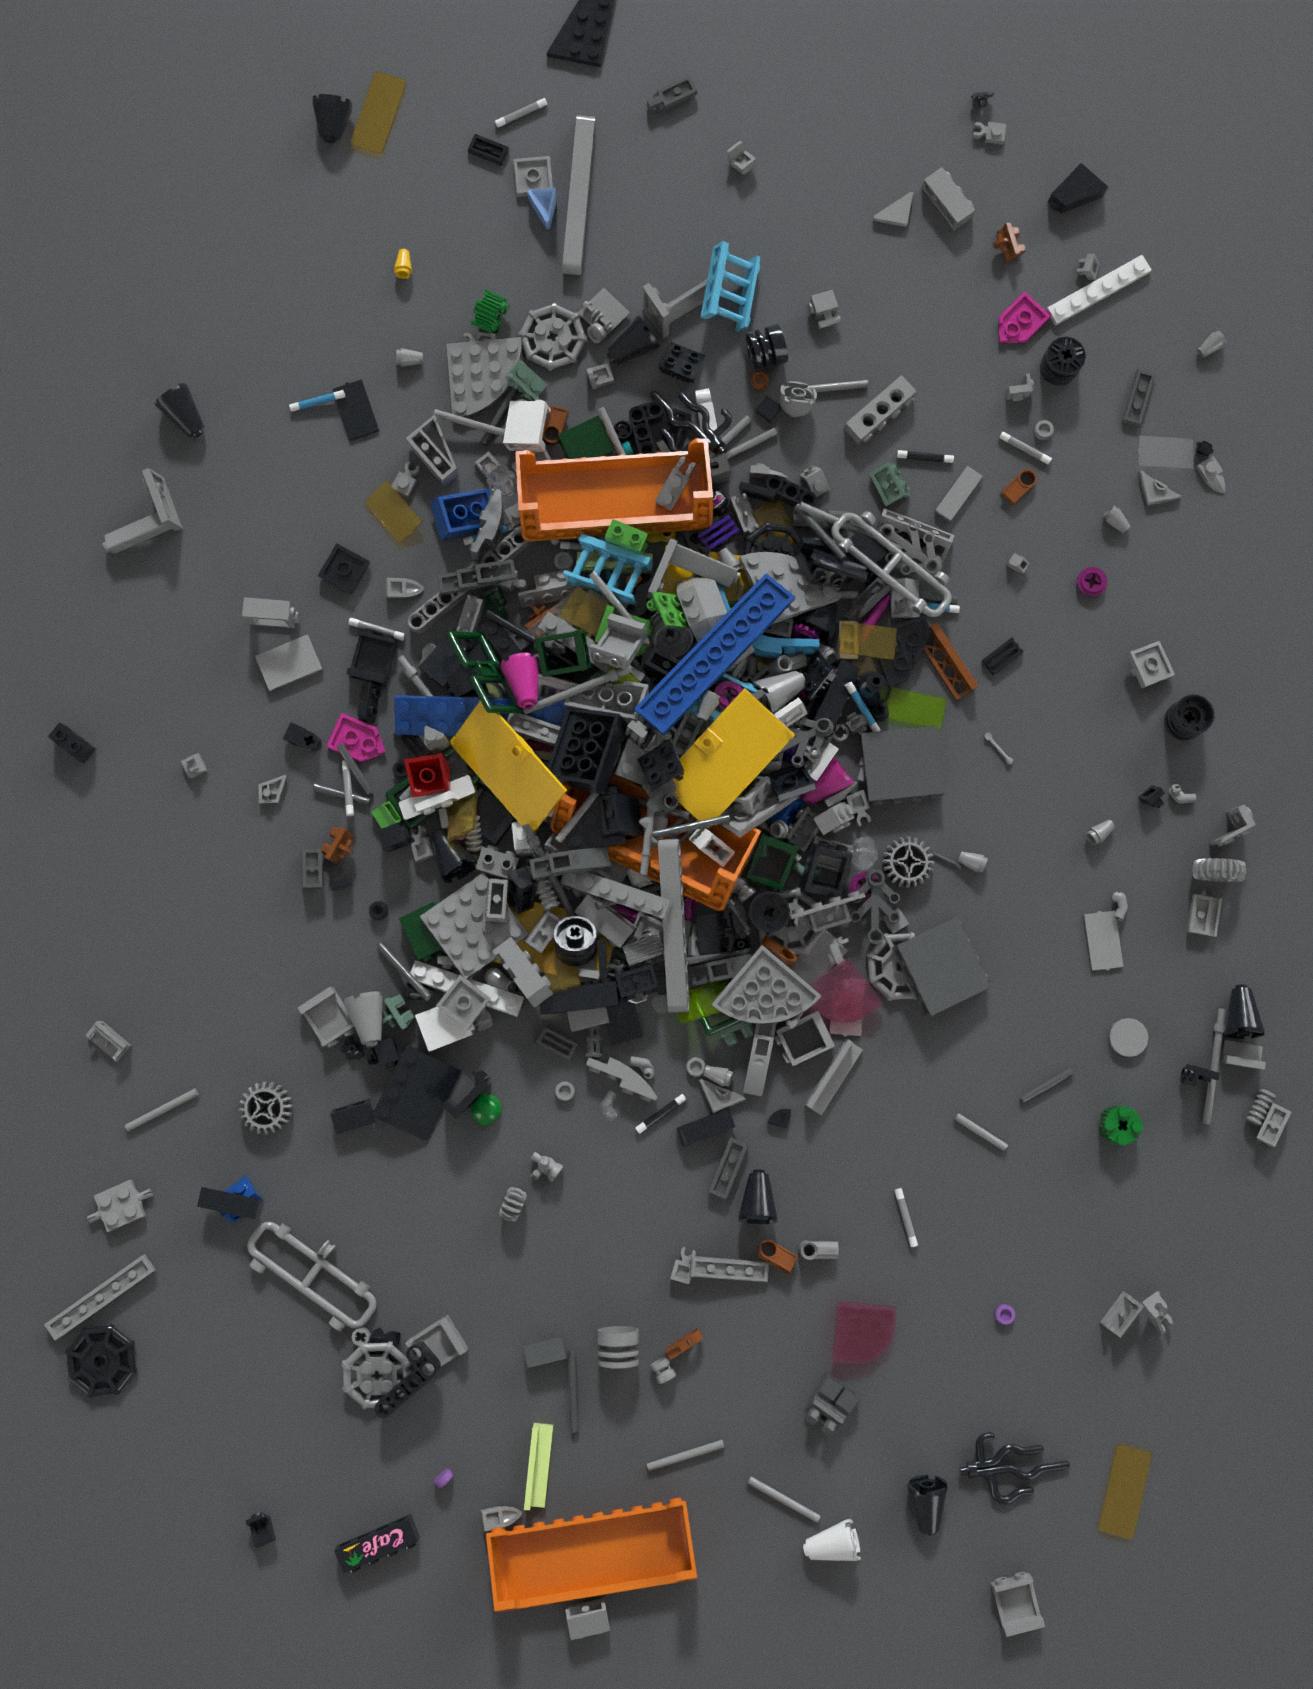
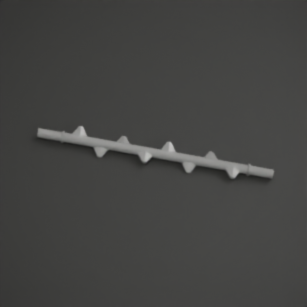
(647, 822)

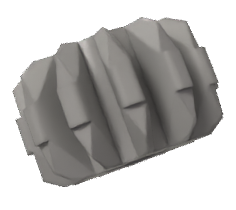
(512, 1204)

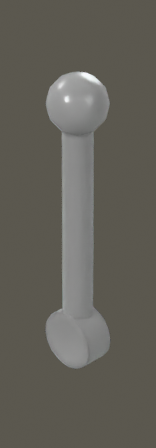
(988, 736)

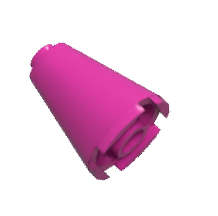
(522, 677)
(830, 782)

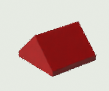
(428, 774)

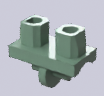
(393, 1004)
(729, 1033)

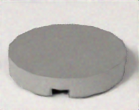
(1128, 1037)

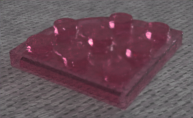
(845, 994)
(862, 1331)

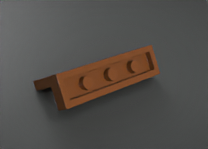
(954, 662)

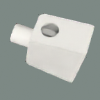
(520, 841)
(706, 841)

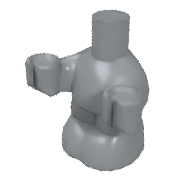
(547, 1166)

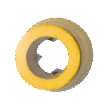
(403, 264)

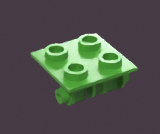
(669, 608)

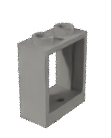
(270, 612)
(822, 1031)

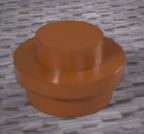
(759, 381)

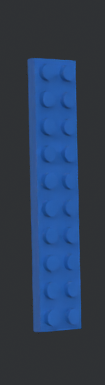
(714, 654)
(450, 713)

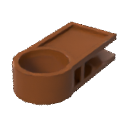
(555, 421)
(1016, 488)
(782, 953)
(781, 1259)
(684, 1343)

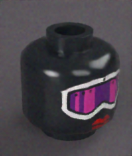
(720, 501)

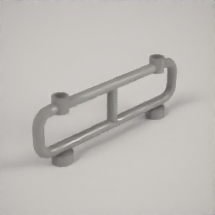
(939, 580)
(262, 1262)

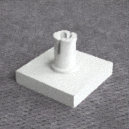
(816, 766)

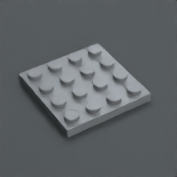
(462, 930)

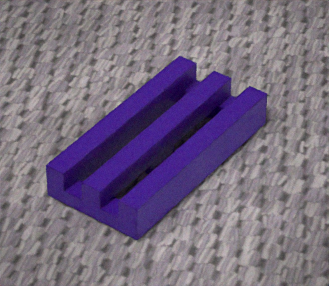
(731, 524)

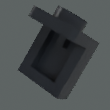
(261, 1529)

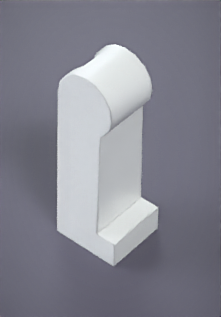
(703, 398)

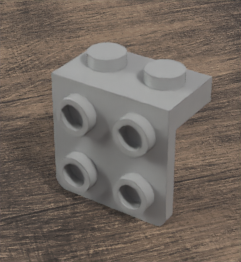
(1242, 820)

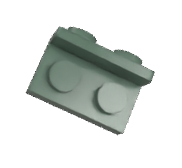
(525, 380)
(889, 483)

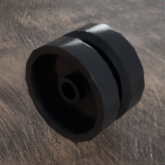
(575, 940)

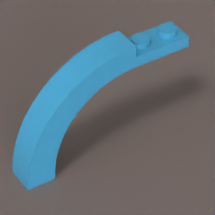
(773, 647)

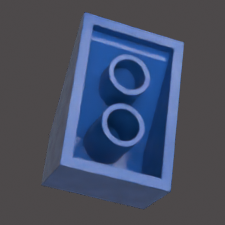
(459, 512)

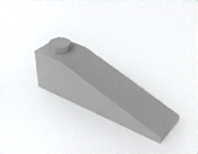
(612, 699)

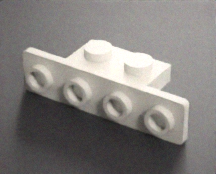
(428, 803)

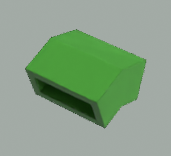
(386, 815)

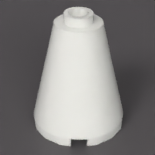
(834, 1544)

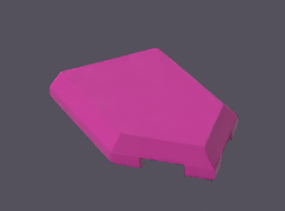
(1021, 320)
(358, 737)

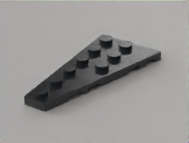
(584, 33)

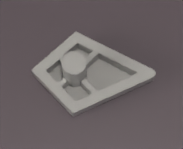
(271, 790)

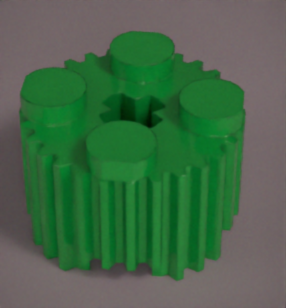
(490, 311)
(1131, 1125)

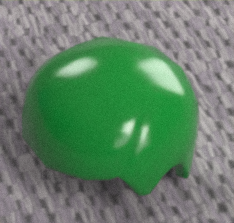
(486, 1109)

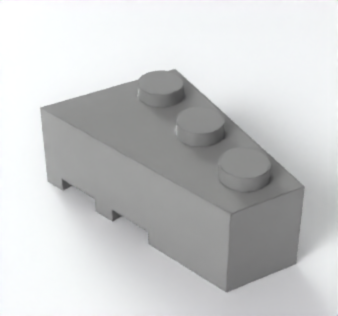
(433, 451)
(523, 972)

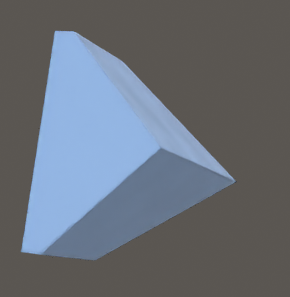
(544, 204)

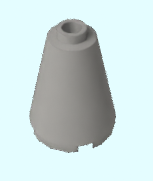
(780, 689)
(366, 1016)

